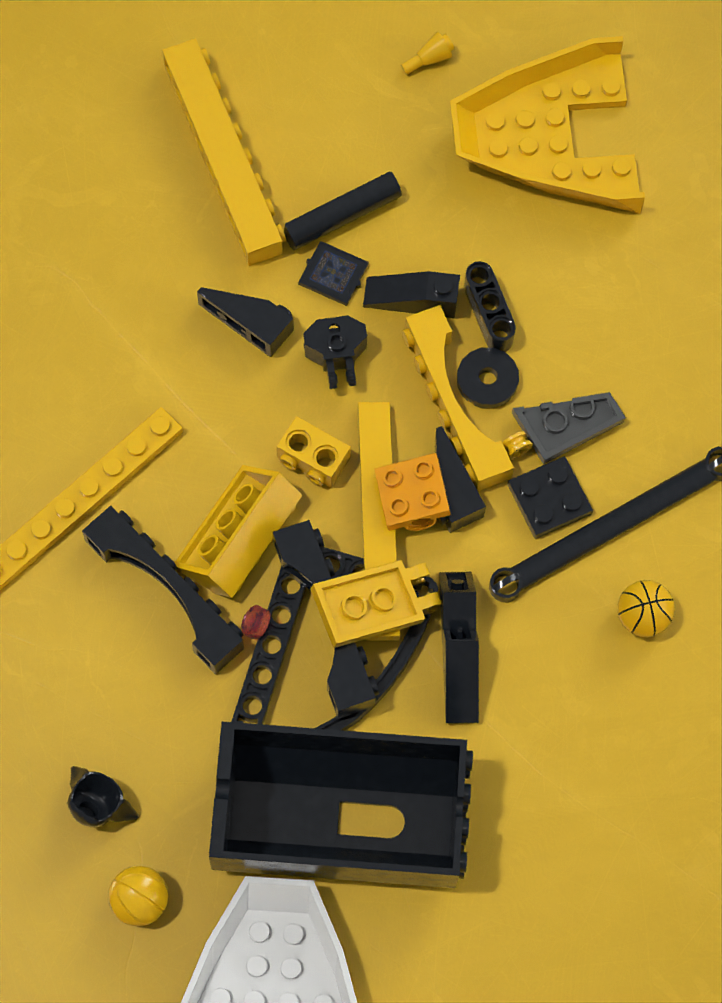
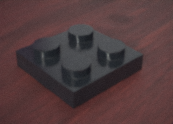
(550, 497)

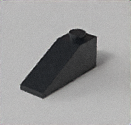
(413, 292)
(250, 317)
(462, 495)

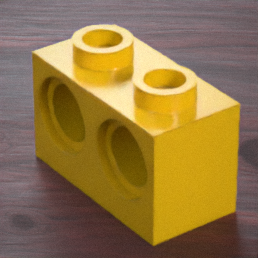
(318, 446)

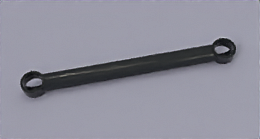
(607, 527)

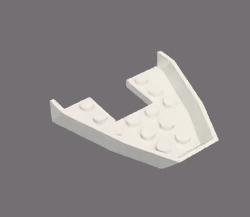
(272, 949)

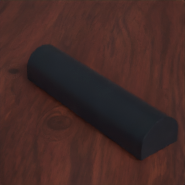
(342, 210)

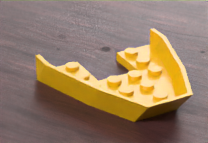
(523, 128)

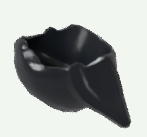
(97, 799)

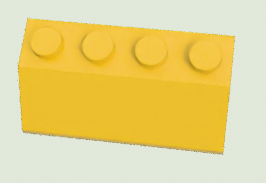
(238, 530)

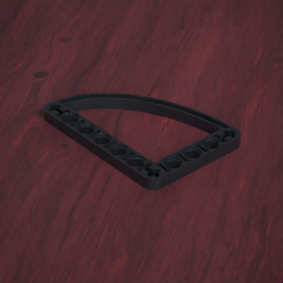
(283, 633)

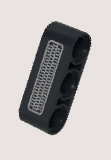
(489, 293)

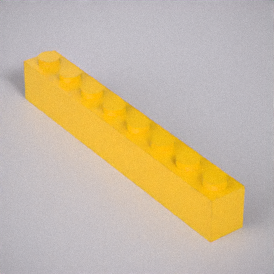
(223, 152)

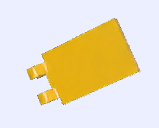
(373, 602)

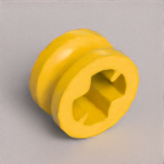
(517, 445)

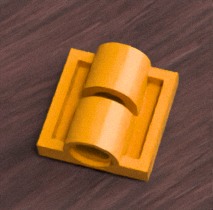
(413, 493)

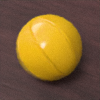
(138, 896)

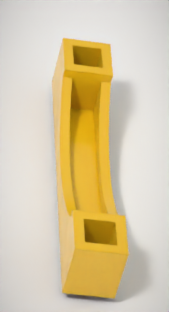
(482, 457)

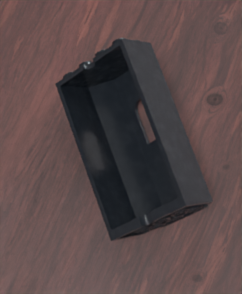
(284, 794)

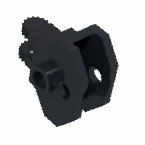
(336, 346)

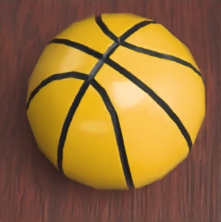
(646, 608)

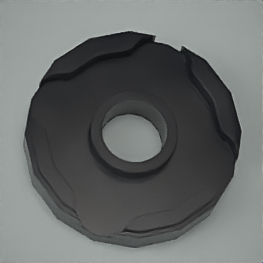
(490, 361)

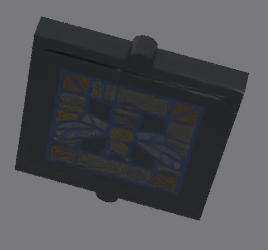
(333, 273)

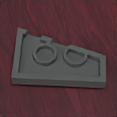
(568, 424)

